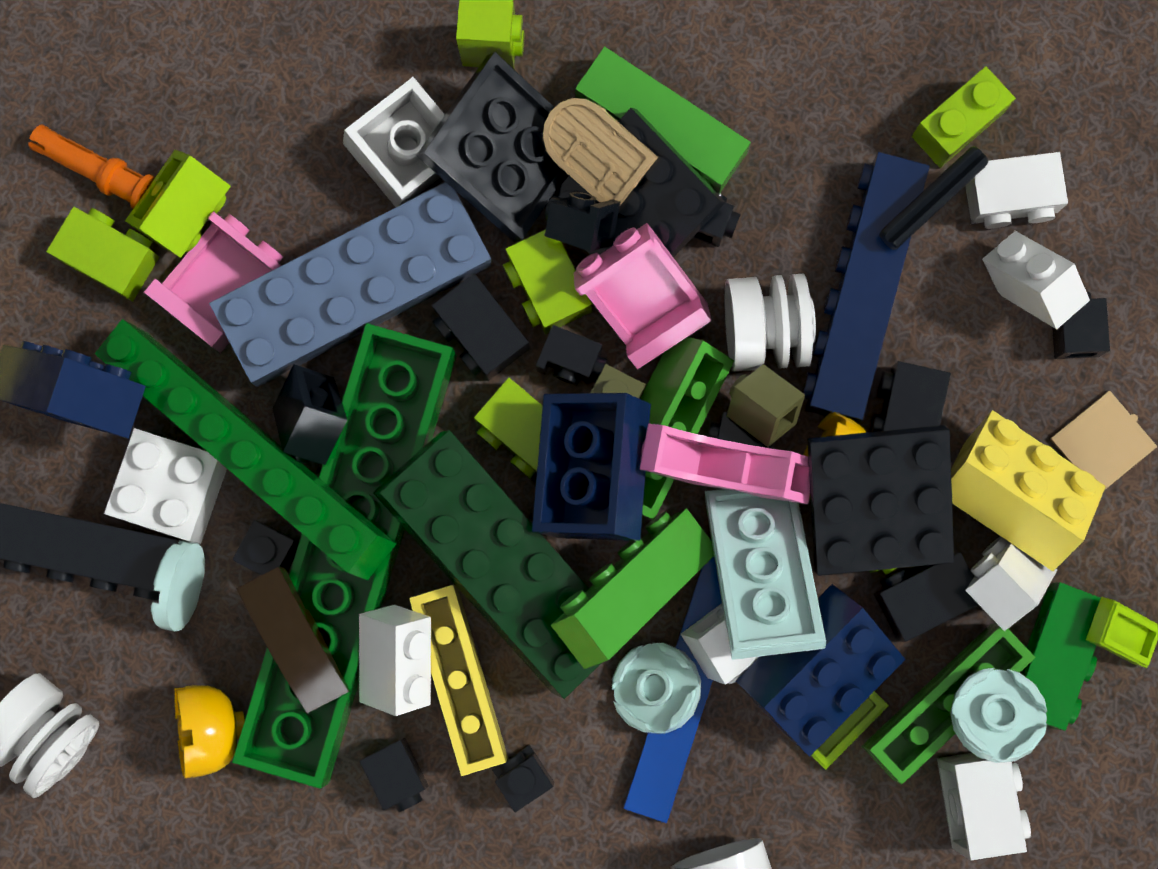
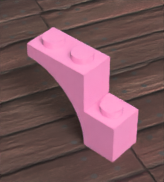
(726, 464)

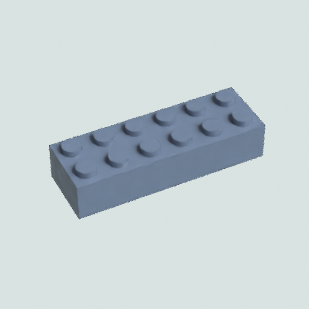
(351, 282)

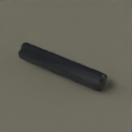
(933, 198)

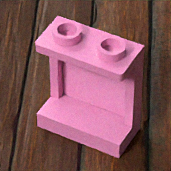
(209, 271)
(642, 294)

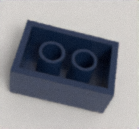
(69, 387)
(591, 466)
(819, 689)

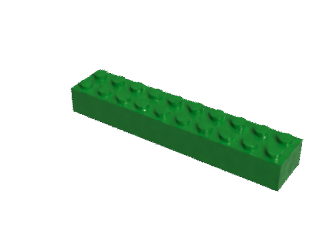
(390, 417)

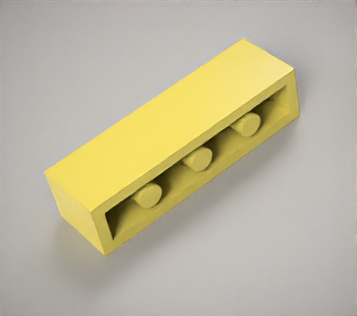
(461, 682)

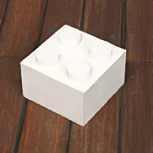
(391, 137)
(166, 486)
(983, 806)

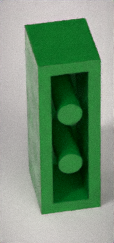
(1062, 652)

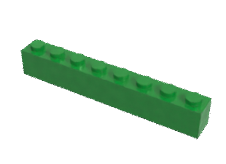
(248, 452)

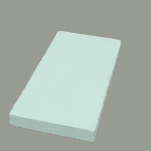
(763, 575)

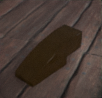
(293, 639)

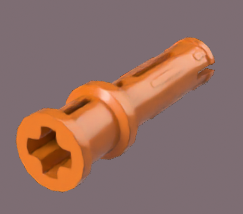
(110, 175)

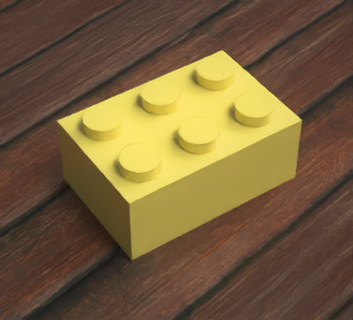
(1024, 491)

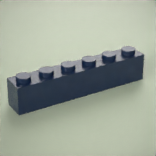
(865, 291)

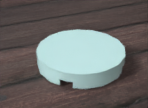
(179, 584)
(656, 688)
(999, 715)

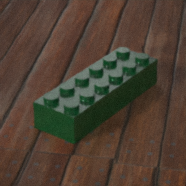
(488, 554)

